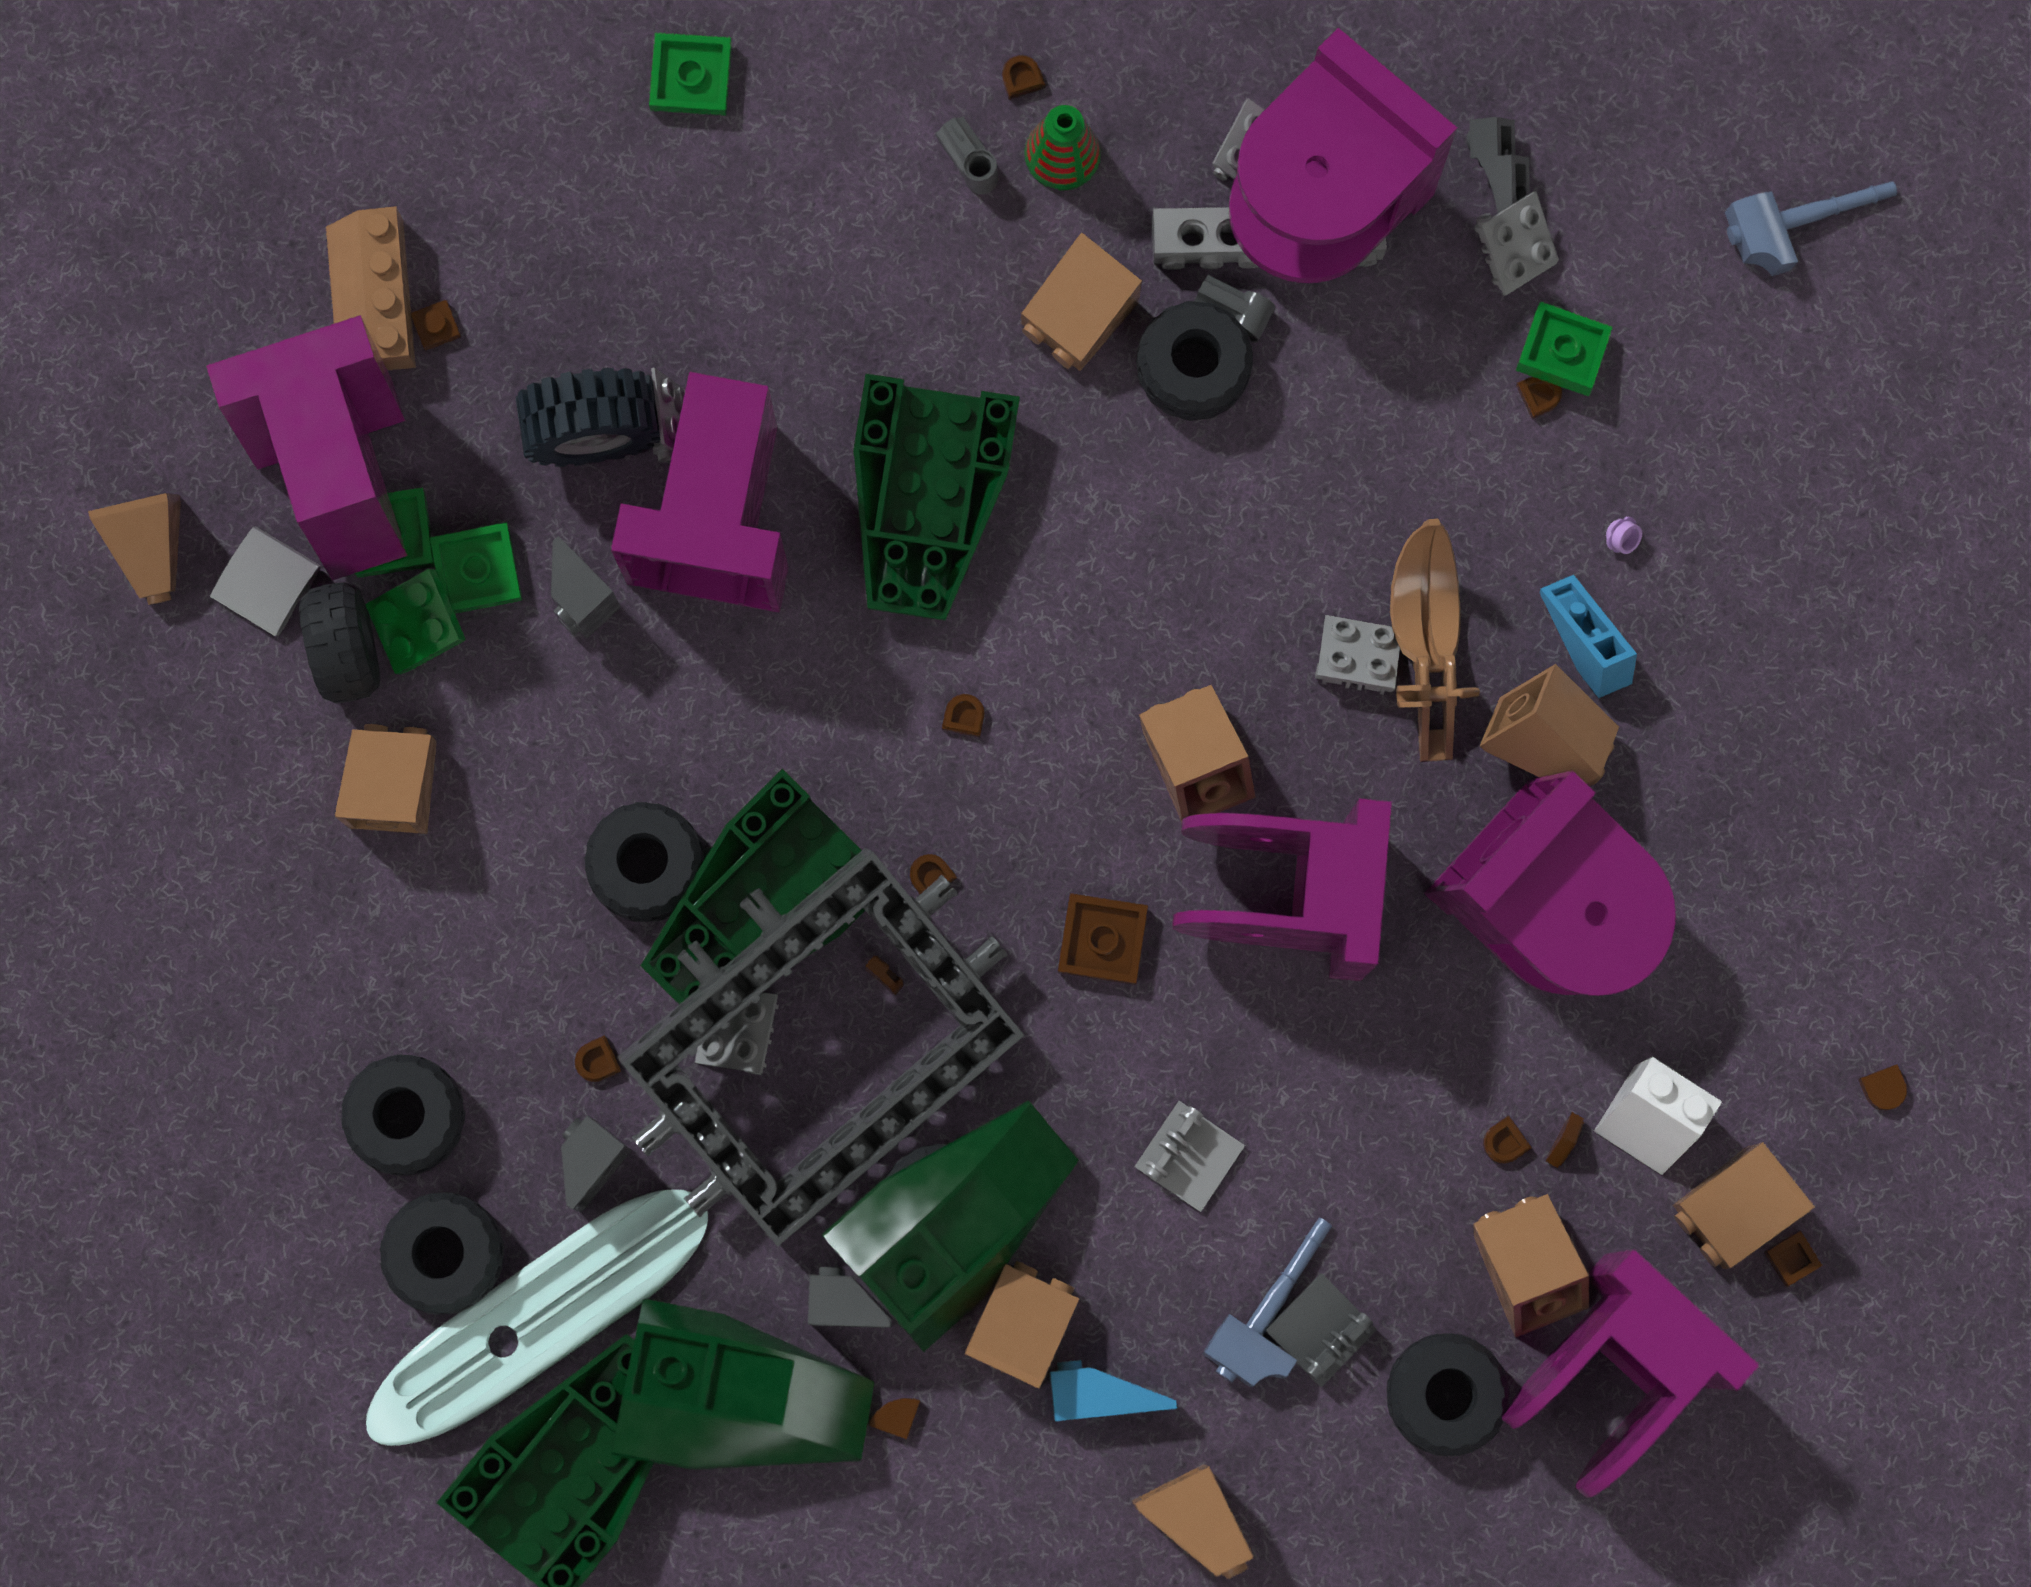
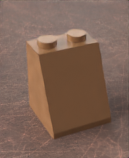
(1081, 303)
(1551, 728)
(1198, 753)
(387, 780)
(1741, 1206)
(1532, 1264)
(1023, 1324)
(1198, 1520)

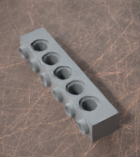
(1209, 225)

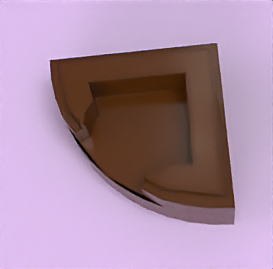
(884, 975)
(1566, 1140)
(896, 1416)

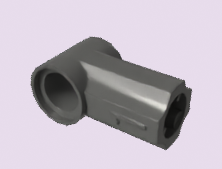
(968, 154)
(1249, 308)

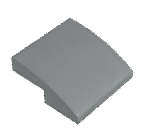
(265, 581)

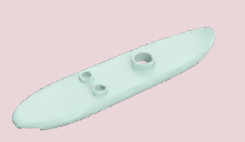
(550, 1305)

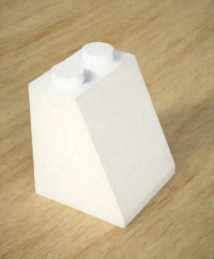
(1657, 1115)

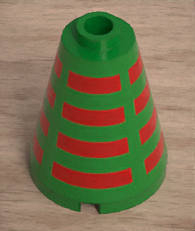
(1062, 149)

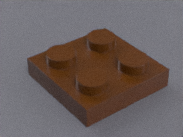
(1102, 939)

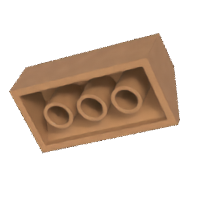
(372, 280)

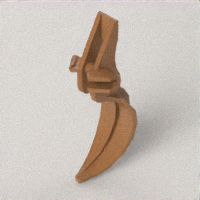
(1427, 629)

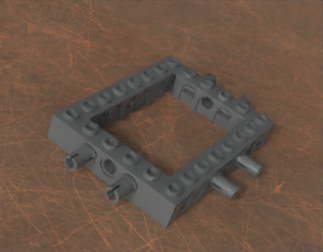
(886, 1120)

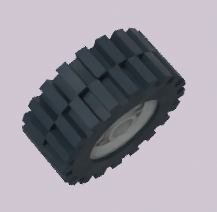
(587, 417)

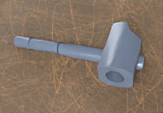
(1761, 228)
(1242, 1348)

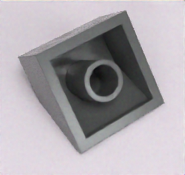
(579, 592)
(589, 1160)
(842, 1302)

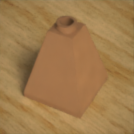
(144, 542)

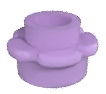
(1623, 535)

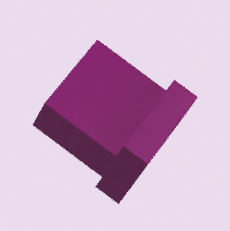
(312, 413)
(711, 505)

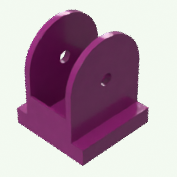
(1335, 165)
(1334, 889)
(1561, 892)
(1651, 1338)

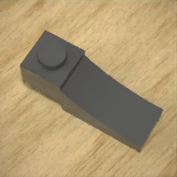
(1494, 146)

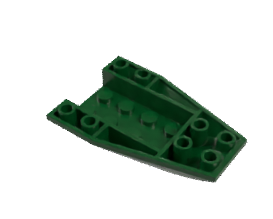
(926, 489)
(771, 845)
(953, 1220)
(733, 1396)
(547, 1480)

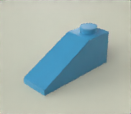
(1590, 637)
(1092, 1393)

